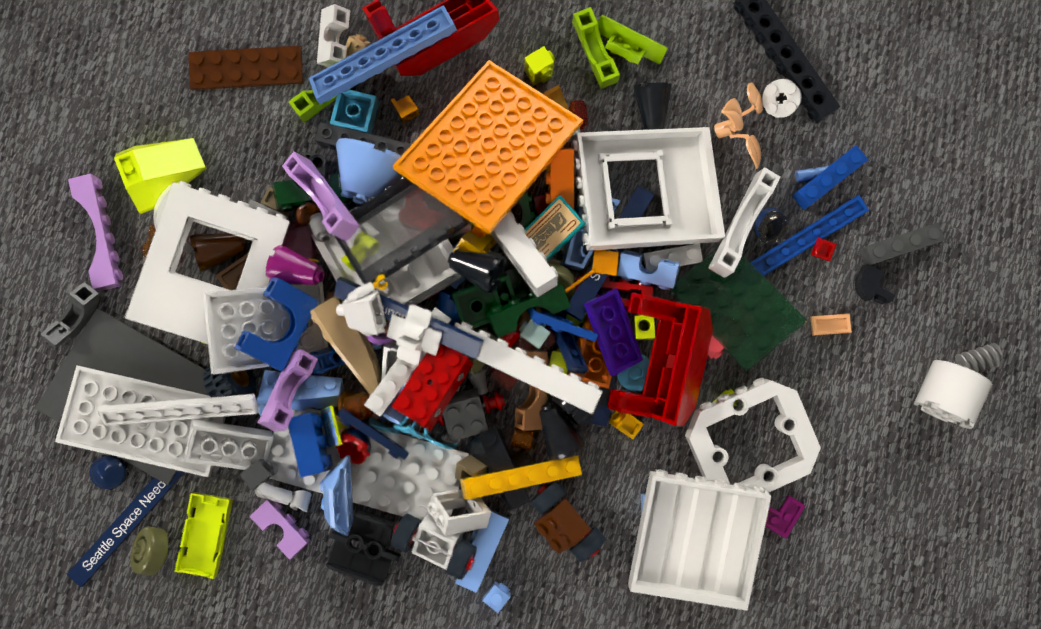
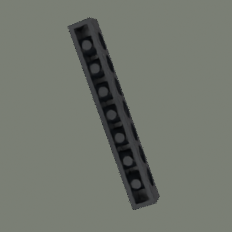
(796, 58)

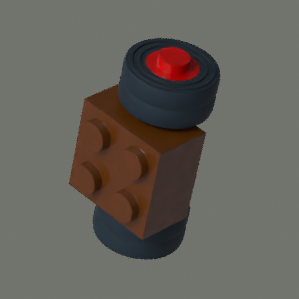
(563, 525)

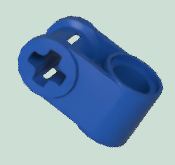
(325, 360)

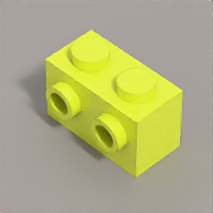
(539, 65)

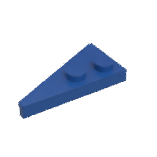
(559, 323)

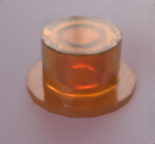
(355, 404)

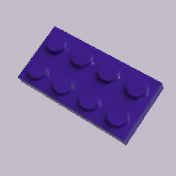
(614, 332)

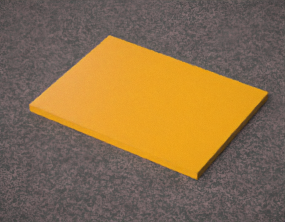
(488, 146)

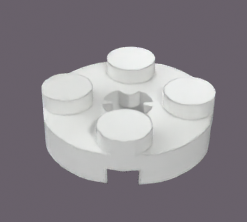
(771, 93)

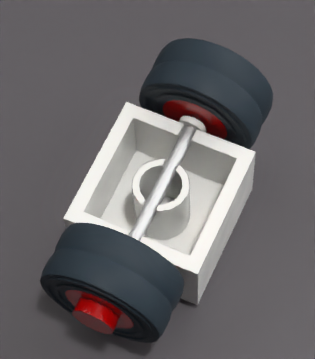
(432, 545)

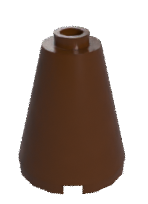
(215, 248)

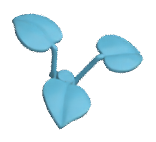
(409, 430)

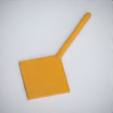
(603, 263)

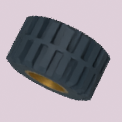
(229, 383)

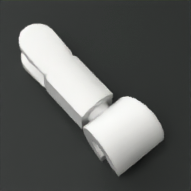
(299, 499)

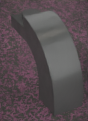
(81, 307)

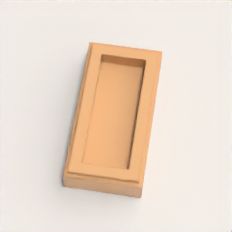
(830, 324)

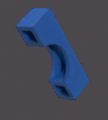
(830, 177)

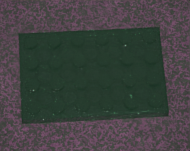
(744, 309)

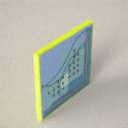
(331, 426)

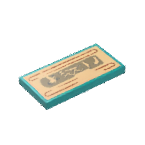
(554, 227)

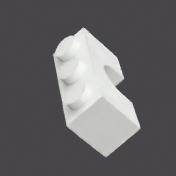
(333, 22)

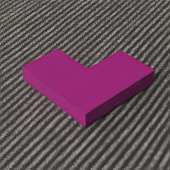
(785, 518)

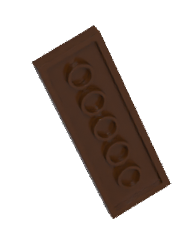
(245, 67)

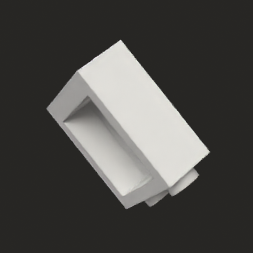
(476, 519)

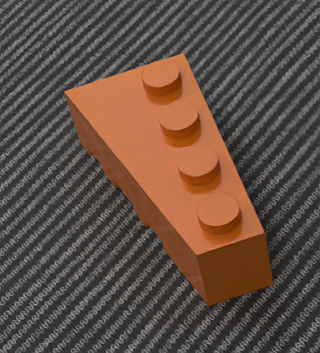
(561, 177)

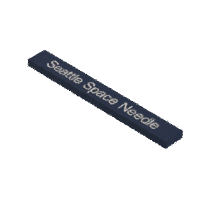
(120, 529)

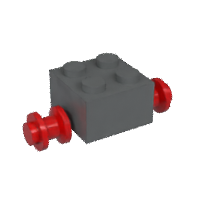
(466, 414)

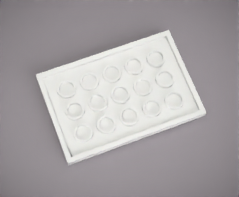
(249, 310)

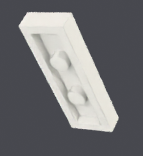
(685, 255)

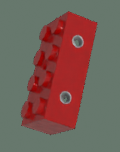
(432, 386)

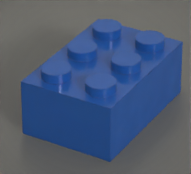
(310, 444)

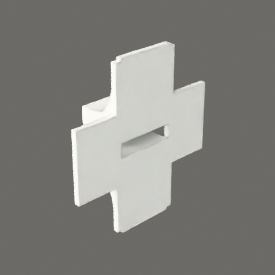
(410, 331)

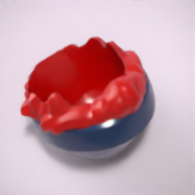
(354, 444)

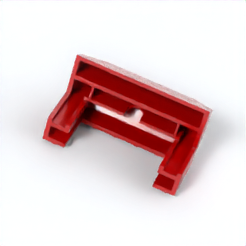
(473, 23)
(674, 363)

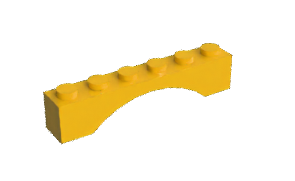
(520, 477)

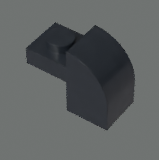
(868, 283)

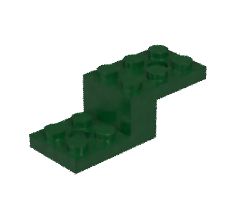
(509, 288)

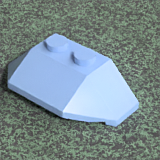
(338, 497)

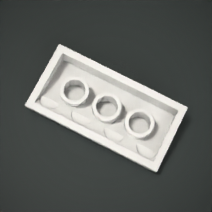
(226, 444)

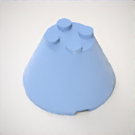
(364, 169)

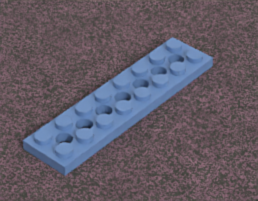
(382, 54)

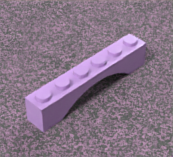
(335, 215)
(104, 268)

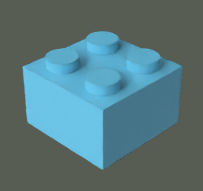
(355, 111)

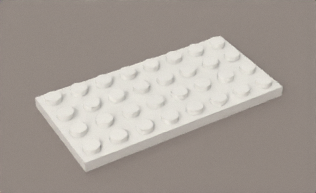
(150, 442)

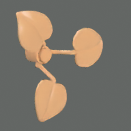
(733, 112)

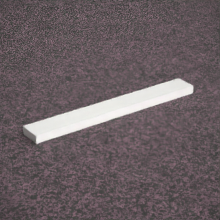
(179, 409)

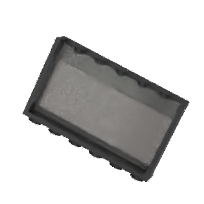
(397, 229)

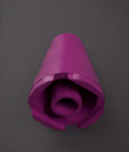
(293, 267)

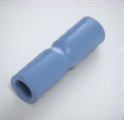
(808, 174)

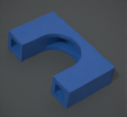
(277, 352)

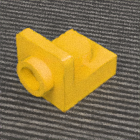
(626, 424)

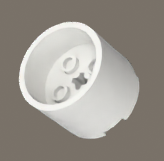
(953, 393)

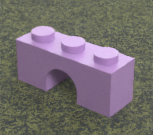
(294, 537)

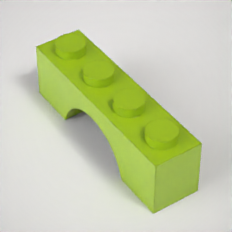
(589, 36)
(307, 106)

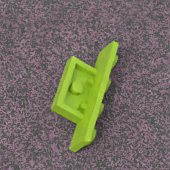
(629, 42)

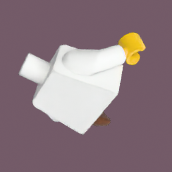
(364, 309)

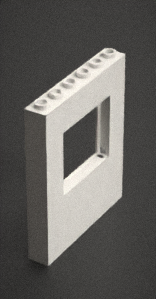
(685, 181)
(177, 301)

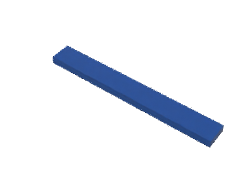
(807, 237)

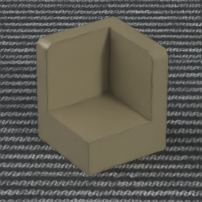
(469, 467)

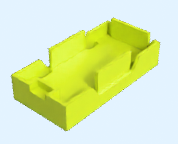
(204, 535)

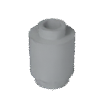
(319, 230)

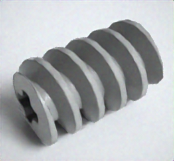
(980, 358)

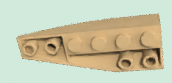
(348, 343)

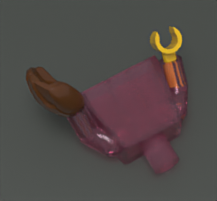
(299, 233)

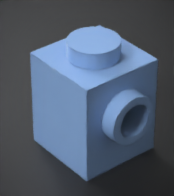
(497, 596)

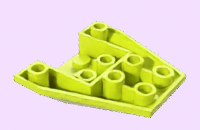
(153, 167)

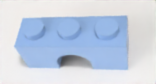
(631, 268)

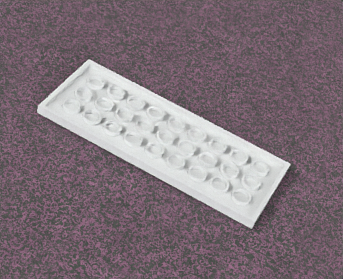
(381, 480)

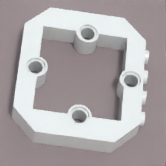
(790, 409)

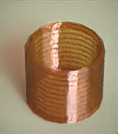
(522, 439)

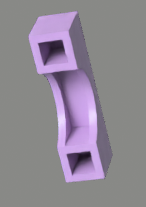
(279, 405)

